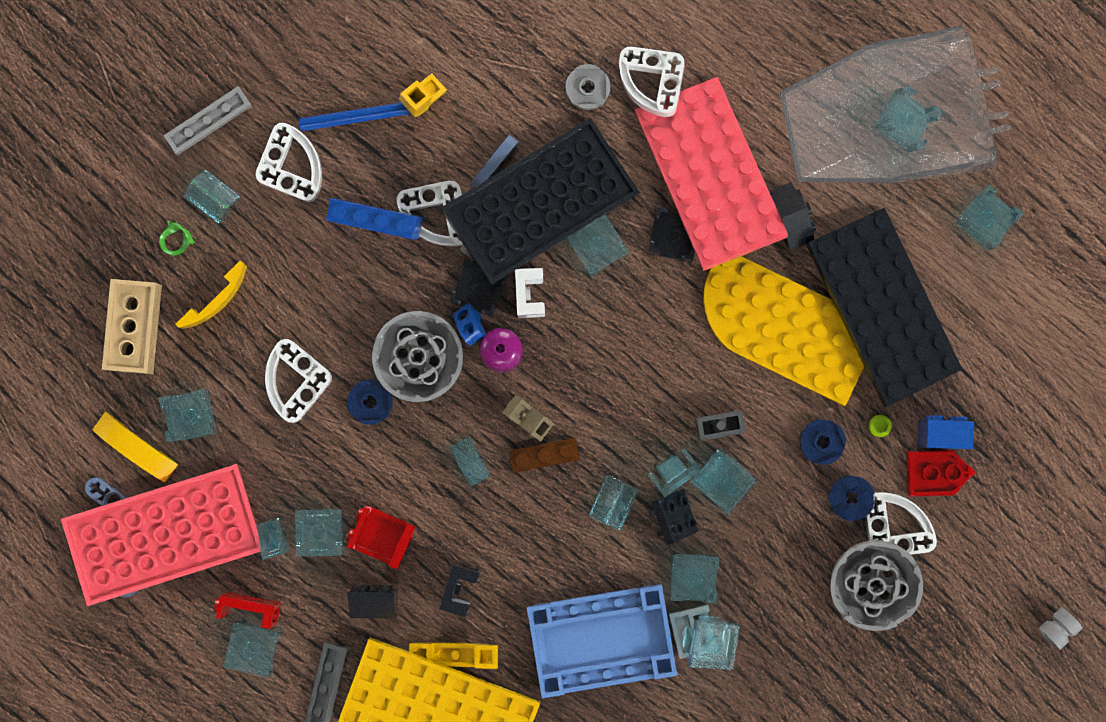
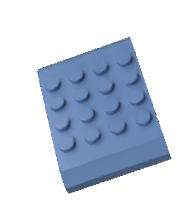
(601, 640)

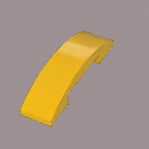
(235, 277)
(134, 447)
(458, 654)

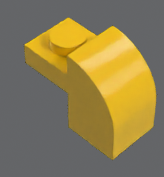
(421, 95)

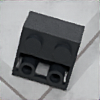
(373, 602)

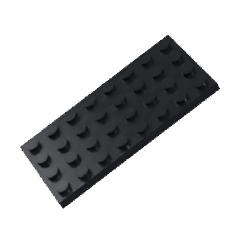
(539, 201)
(884, 307)

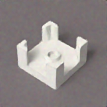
(524, 277)

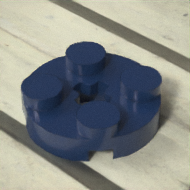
(361, 412)
(816, 453)
(865, 498)

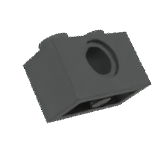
(720, 425)

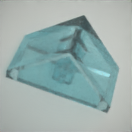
(470, 461)
(272, 539)

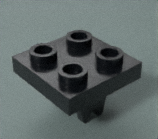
(674, 517)

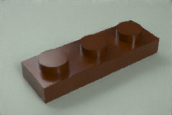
(544, 455)

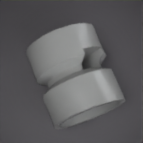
(1062, 626)

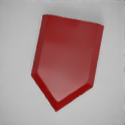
(936, 473)

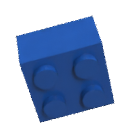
(950, 434)

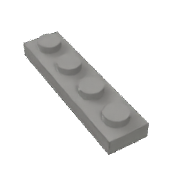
(207, 120)

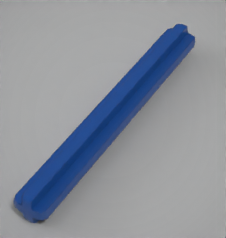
(352, 116)

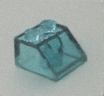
(723, 481)

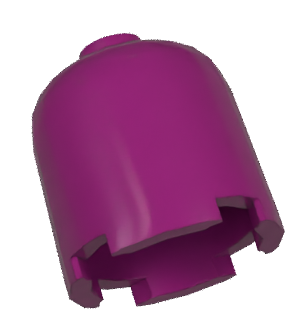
(498, 361)

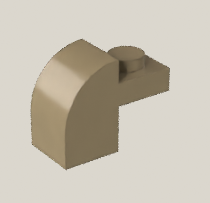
(528, 418)

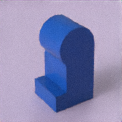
(471, 325)

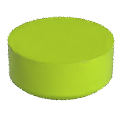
(879, 426)

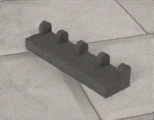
(327, 683)

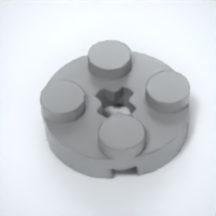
(578, 78)

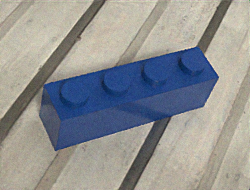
(374, 218)

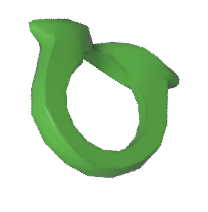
(172, 228)

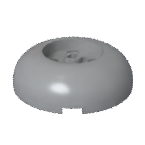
(404, 332)
(871, 610)

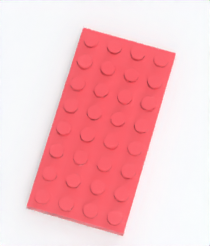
(712, 175)
(162, 534)

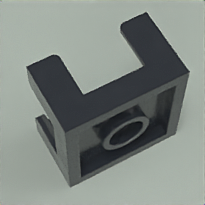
(670, 237)
(475, 289)
(449, 602)

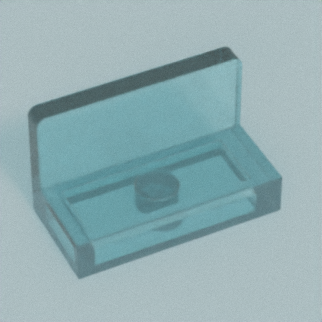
(211, 195)
(613, 502)

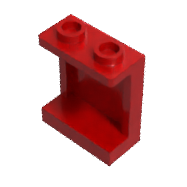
(380, 536)
(268, 607)

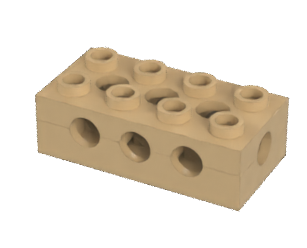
(117, 326)

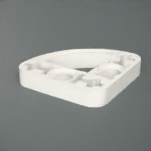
(662, 67)
(276, 165)
(440, 198)
(309, 374)
(912, 508)

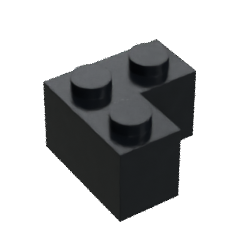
(794, 215)

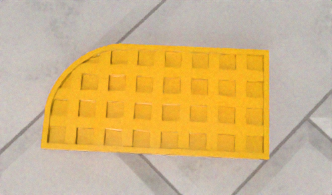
(782, 327)
(411, 688)

